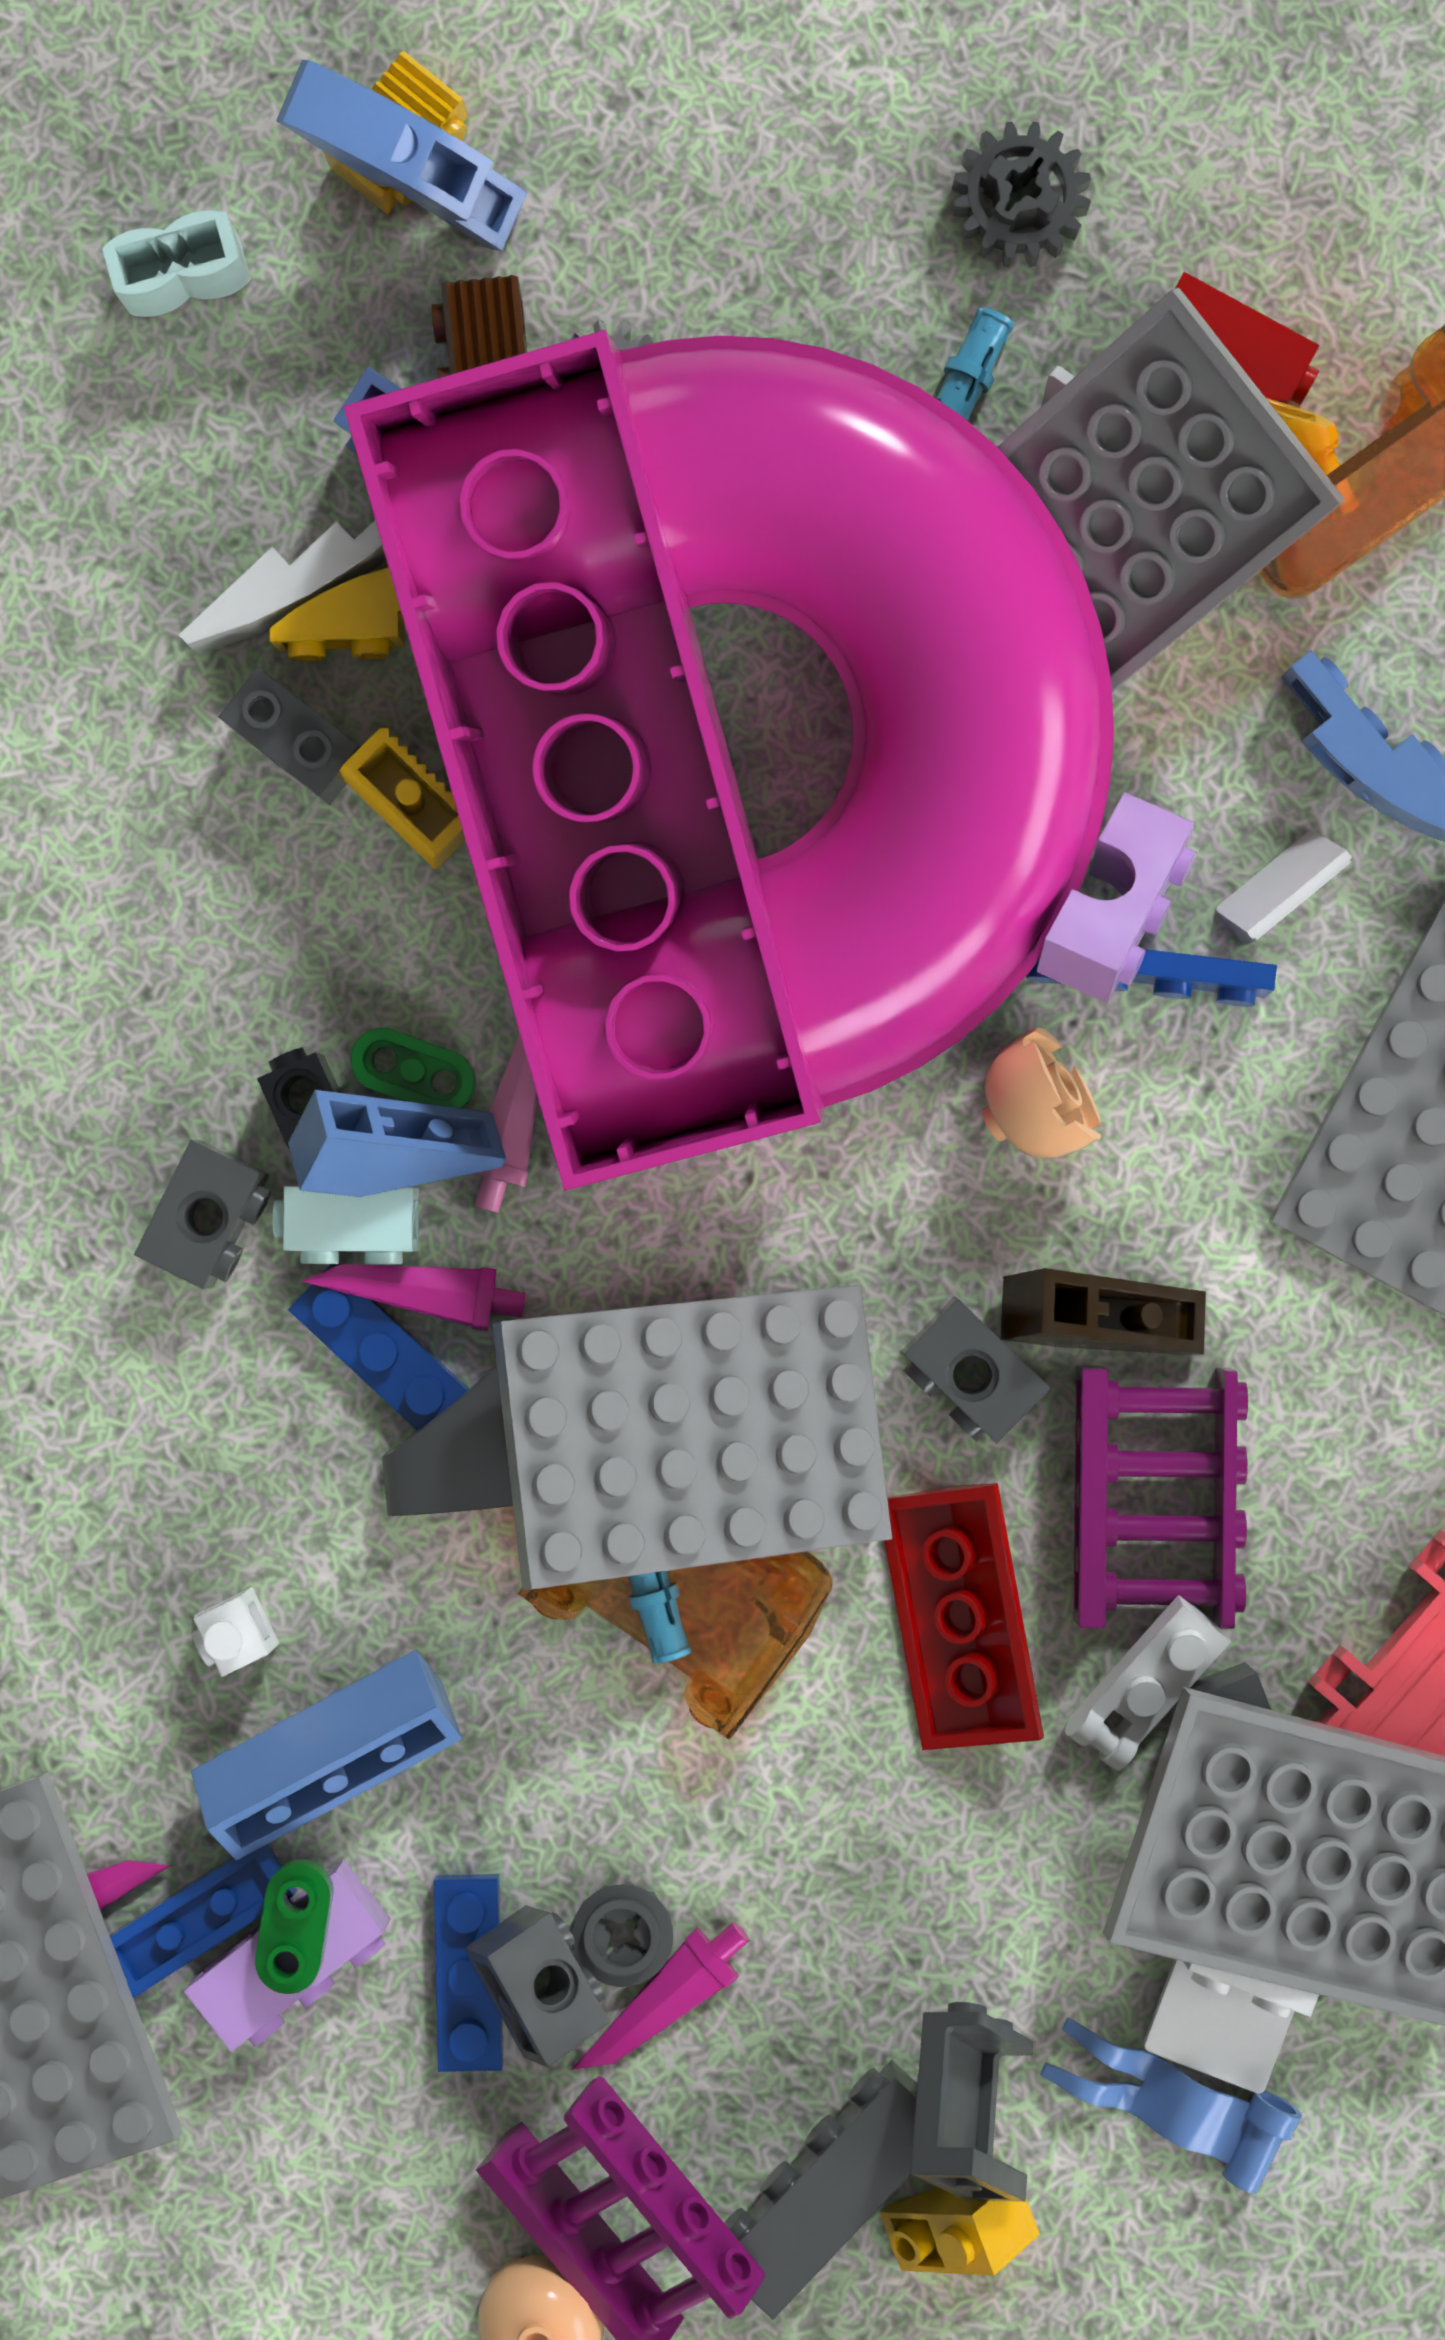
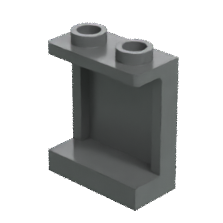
(959, 2103)

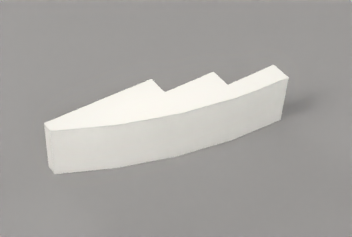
(275, 588)

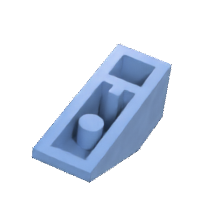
(387, 1145)

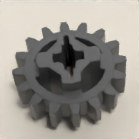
(1040, 210)

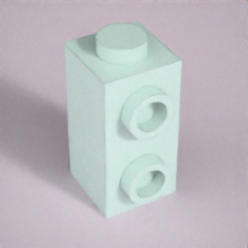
(330, 1223)

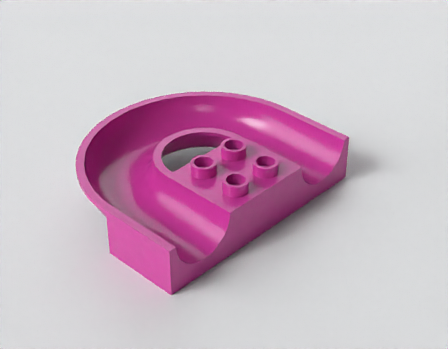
(546, 575)

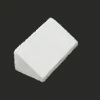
(1282, 886)

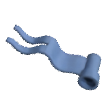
(1184, 2110)

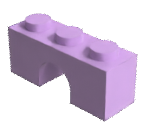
(1098, 940)

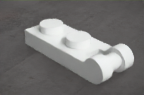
(1147, 1682)

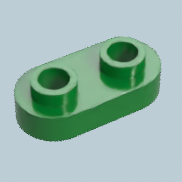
(414, 1069)
(294, 1928)

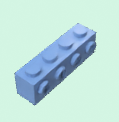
(325, 1755)

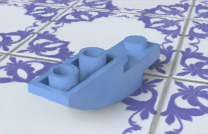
(402, 153)
(1351, 745)

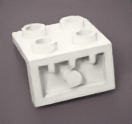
(1224, 2023)

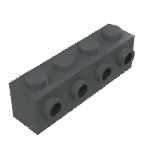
(831, 2187)

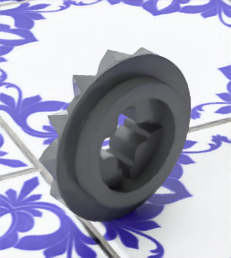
(627, 1963)

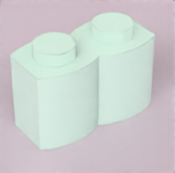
(162, 269)

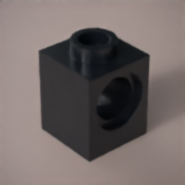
(285, 1072)

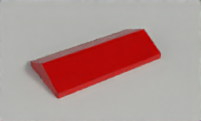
(961, 1618)

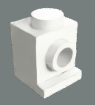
(234, 1633)

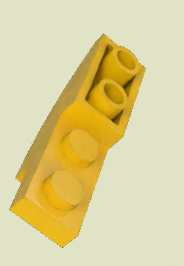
(349, 616)

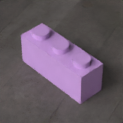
(244, 2008)

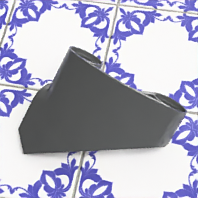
(454, 1459)

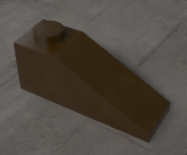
(1101, 1313)

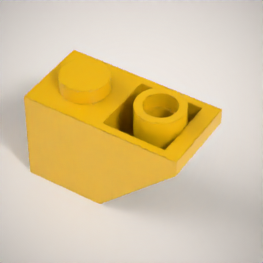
(957, 2235)

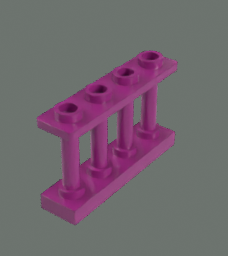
(1101, 1527)
(585, 2247)

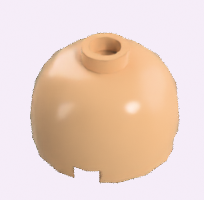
(1038, 1100)
(534, 2303)

